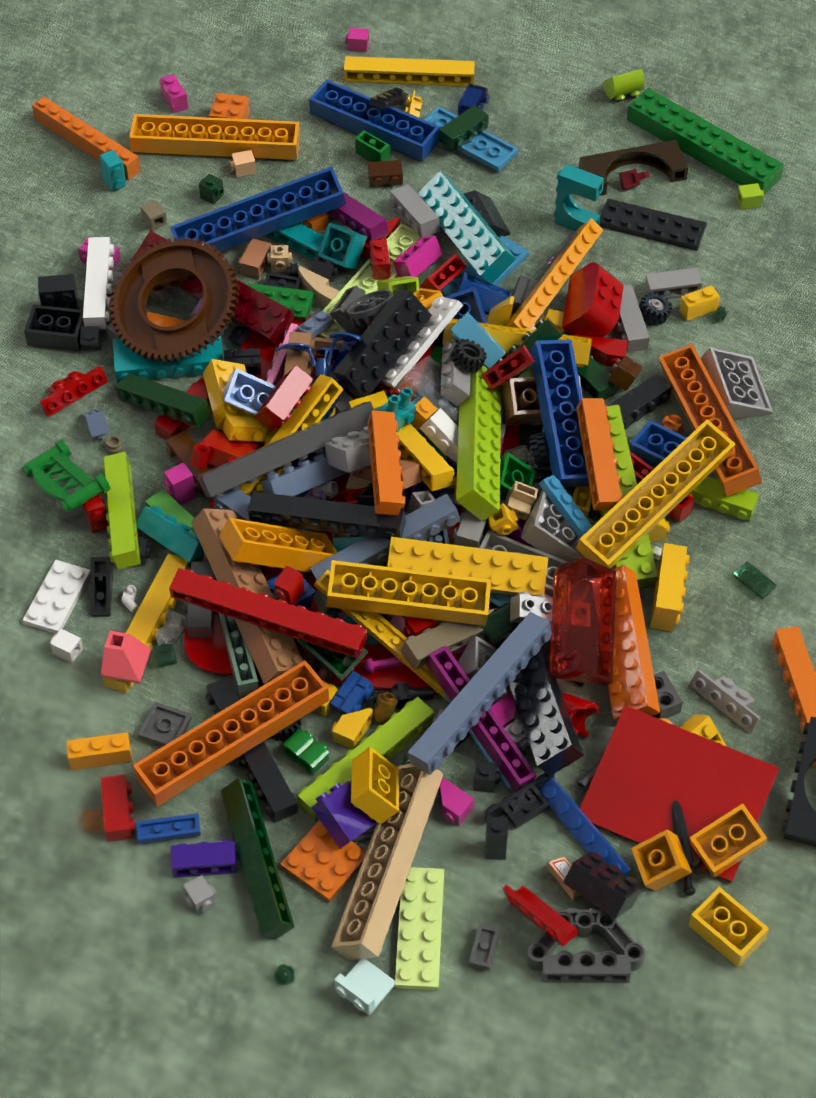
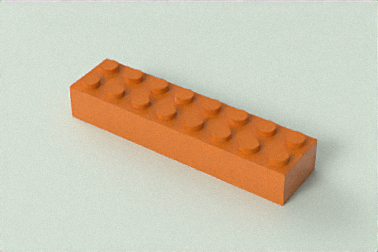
(632, 665)

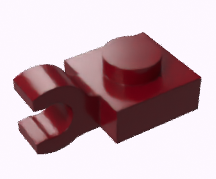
(631, 178)

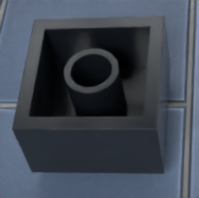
(58, 291)

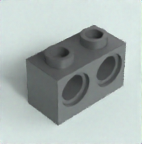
(668, 695)

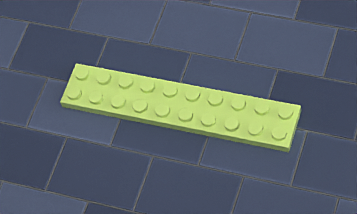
(397, 242)

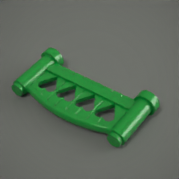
(58, 457)

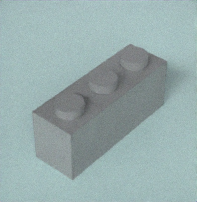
(673, 283)

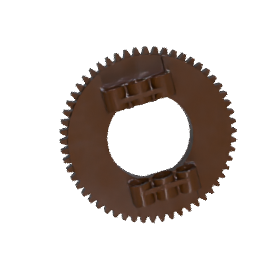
(170, 266)

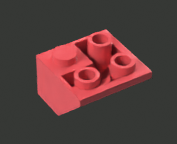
(124, 657)

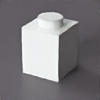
(66, 645)

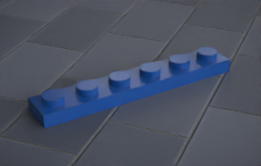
(580, 825)

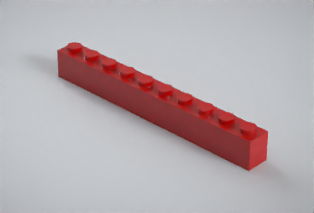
(268, 612)

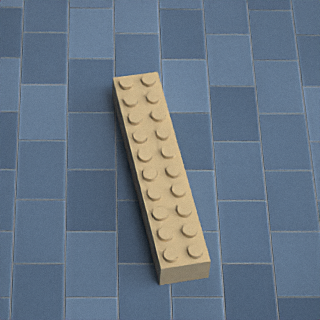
(386, 867)

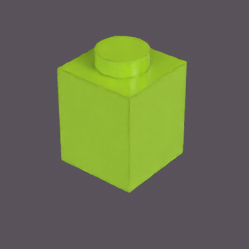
(749, 196)

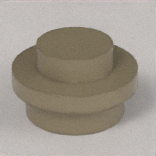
(113, 444)

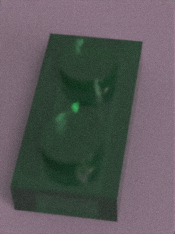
(754, 580)

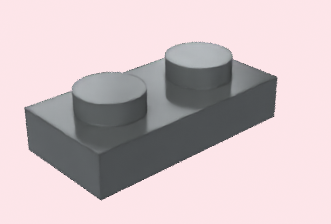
(484, 947)

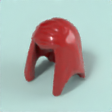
(579, 711)

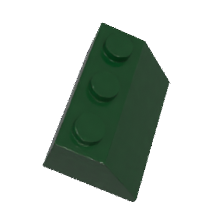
(336, 662)

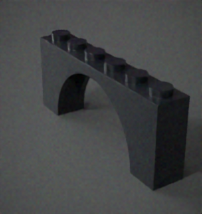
(802, 817)

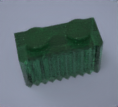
(498, 624)

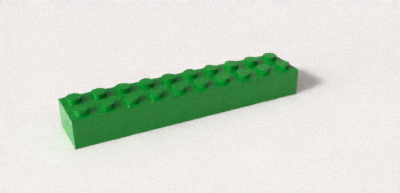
(704, 141)

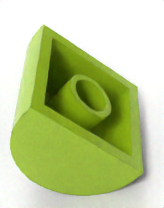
(624, 84)

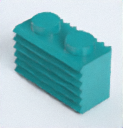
(112, 170)

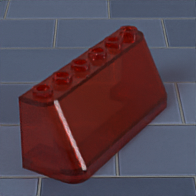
(583, 622)

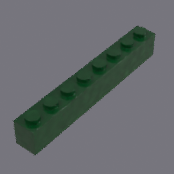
(257, 859)

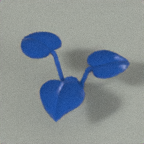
(322, 365)

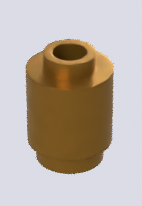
(384, 707)

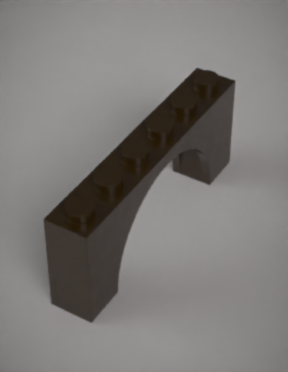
(663, 156)

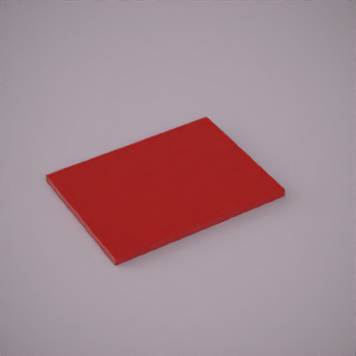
(657, 763)

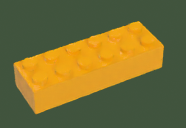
(275, 545)

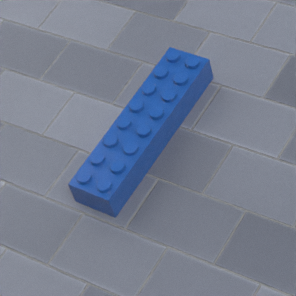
(353, 112)
(558, 397)

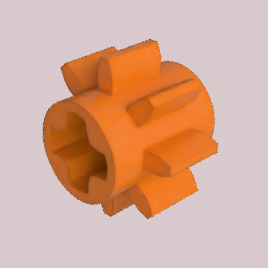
(673, 423)

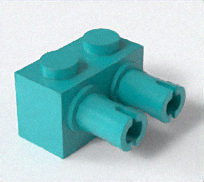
(401, 406)

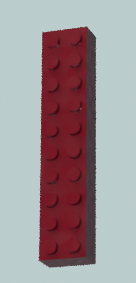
(253, 310)

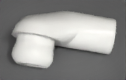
(128, 598)

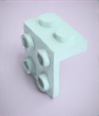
(364, 986)

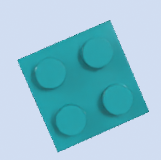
(342, 246)

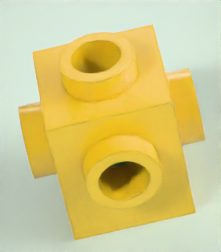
(503, 521)

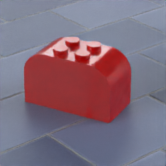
(592, 302)

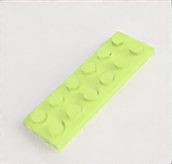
(420, 930)

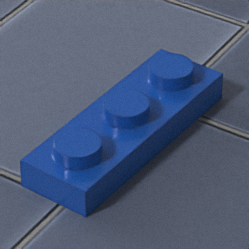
(168, 828)

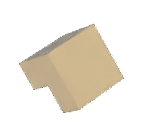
(520, 499)

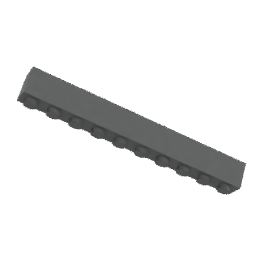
(283, 451)

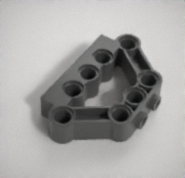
(597, 972)

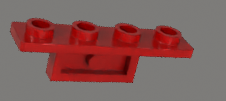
(71, 389)

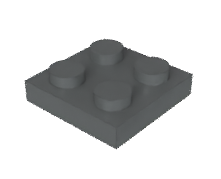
(164, 724)

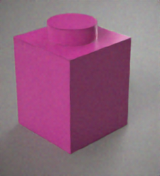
(357, 39)

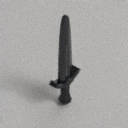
(680, 829)

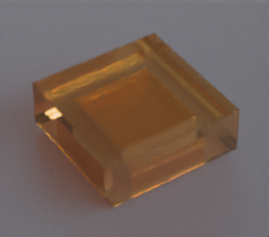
(93, 820)

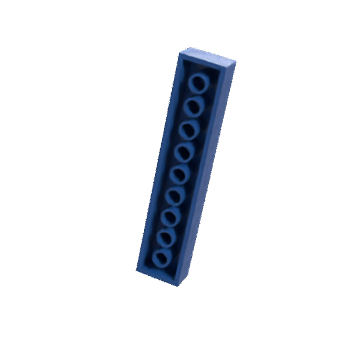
(265, 211)

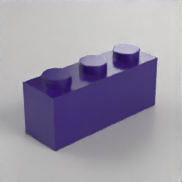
(203, 859)

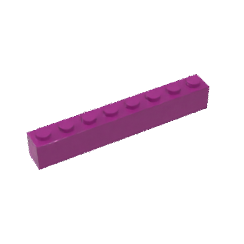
(488, 729)

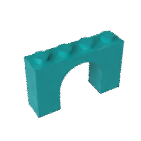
(577, 182)

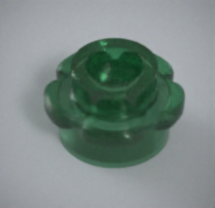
(720, 313)
(280, 976)

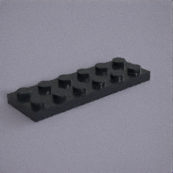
(652, 224)

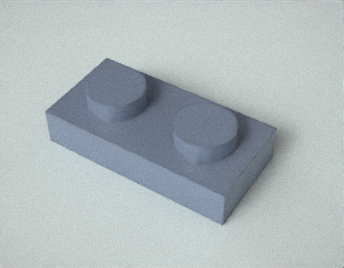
(316, 324)

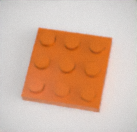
(322, 864)

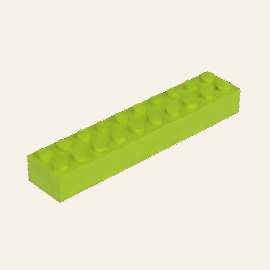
(479, 449)
(640, 557)

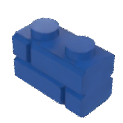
(352, 694)

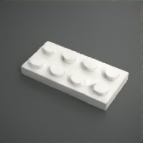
(57, 597)

